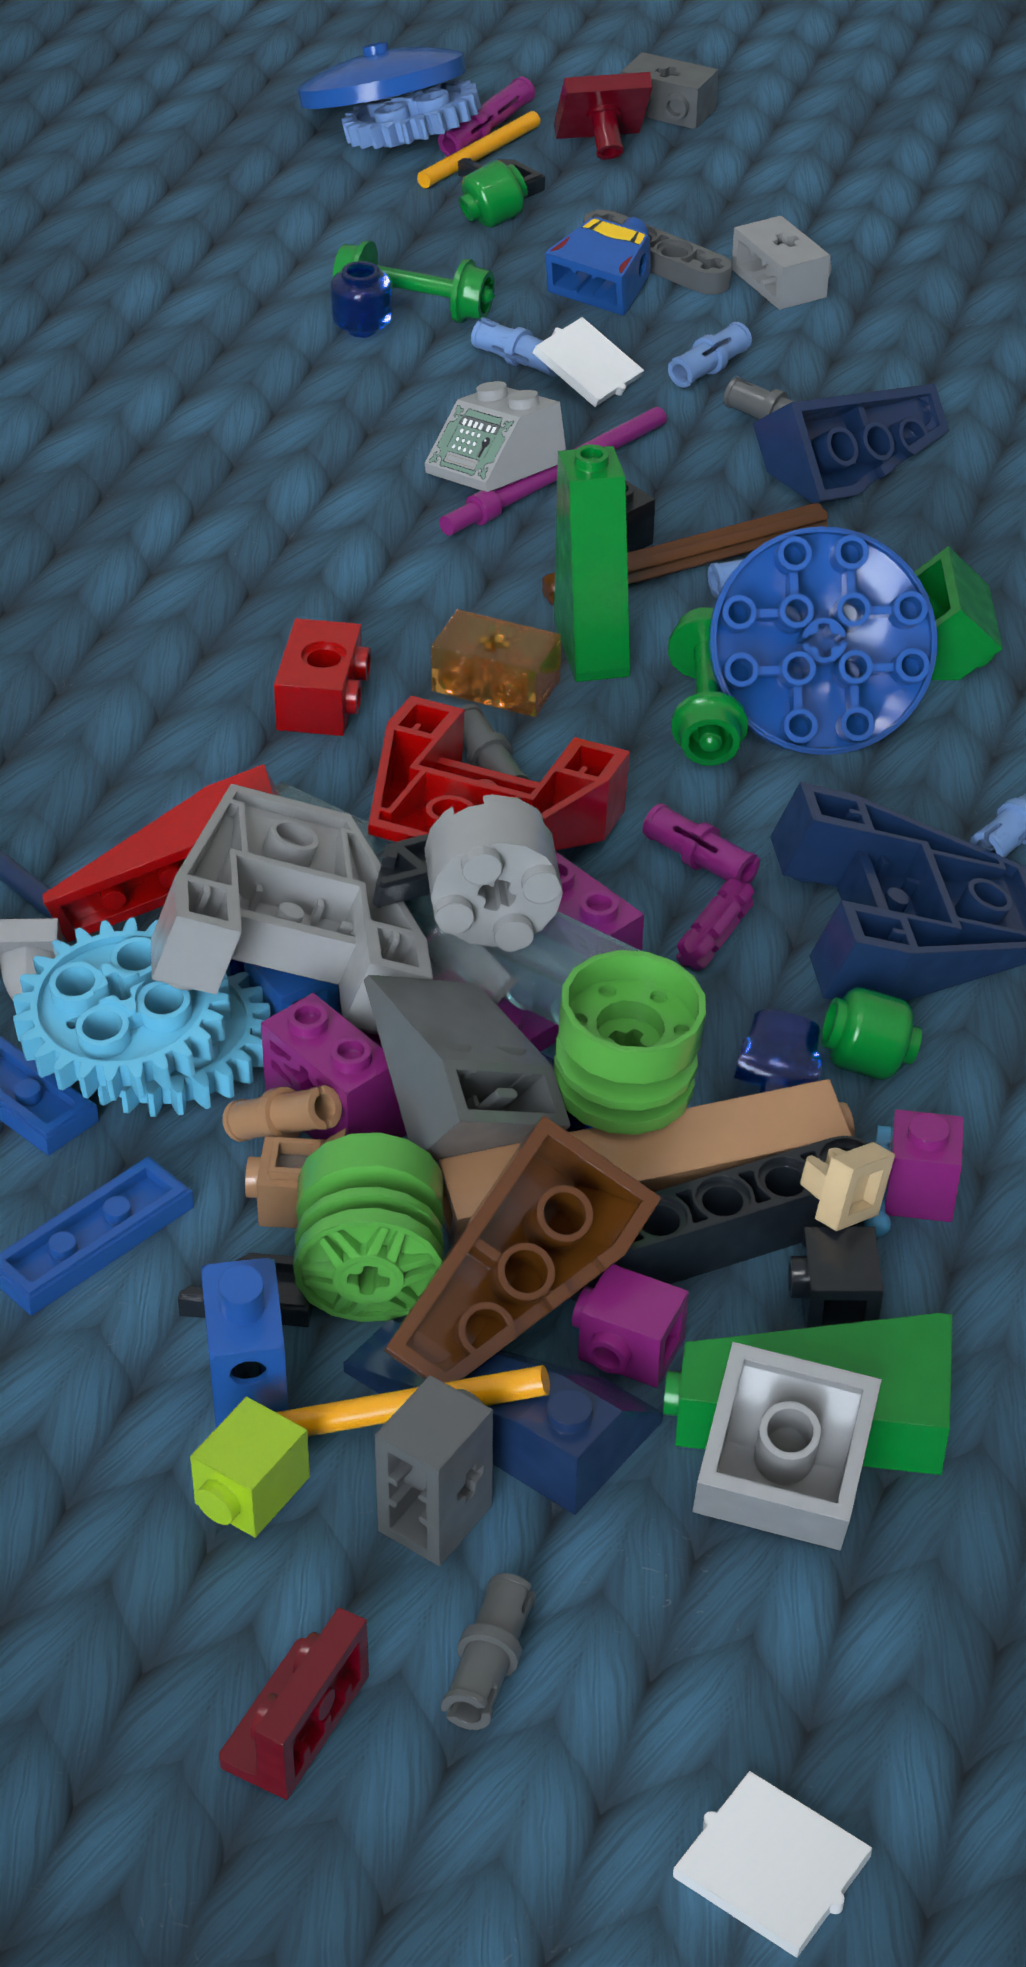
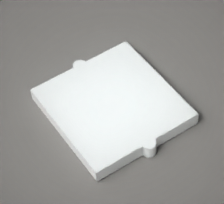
(588, 361)
(772, 1863)

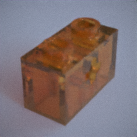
(496, 662)

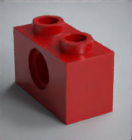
(321, 677)

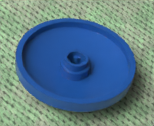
(381, 75)

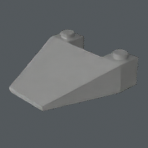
(285, 893)

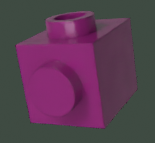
(924, 1165)
(631, 1324)

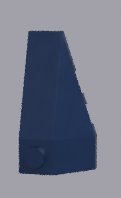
(552, 1443)

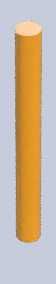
(479, 149)
(379, 1408)

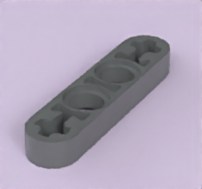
(680, 259)

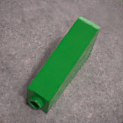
(592, 563)
(905, 1352)

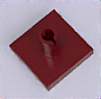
(603, 109)

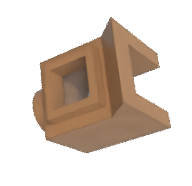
(275, 1177)

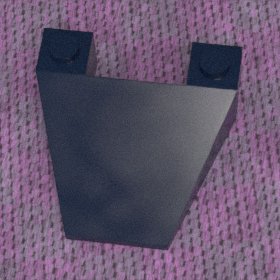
(913, 901)

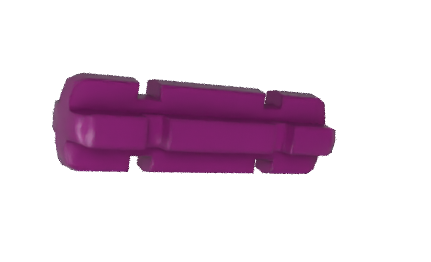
(715, 924)

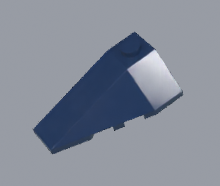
(847, 442)

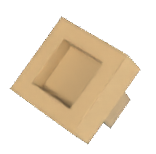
(848, 1184)

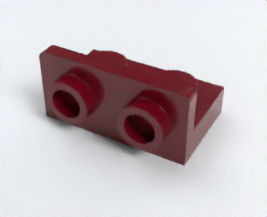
(300, 1706)

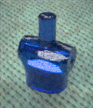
(779, 1051)

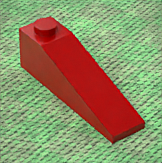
(141, 868)

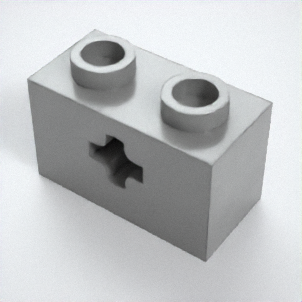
(780, 262)

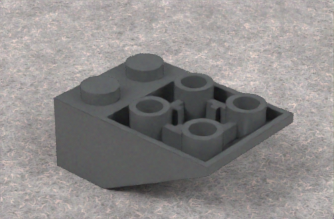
(460, 1066)

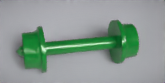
(469, 291)
(709, 722)

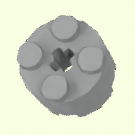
(493, 873)

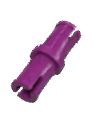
(700, 845)

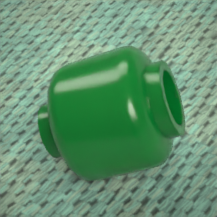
(493, 194)
(870, 1033)

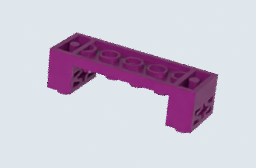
(318, 1047)

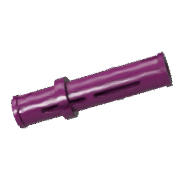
(490, 115)

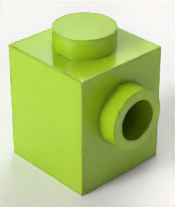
(250, 1467)

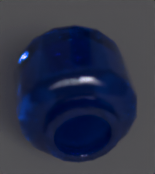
(361, 299)

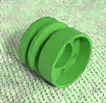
(628, 1041)
(368, 1226)

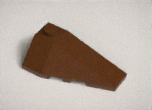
(530, 1245)

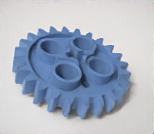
(411, 115)

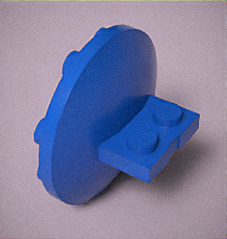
(823, 640)

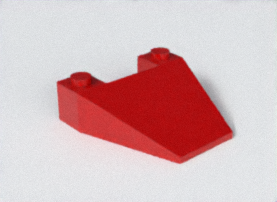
(425, 776)

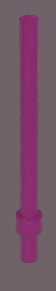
(488, 505)

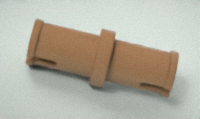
(282, 1113)

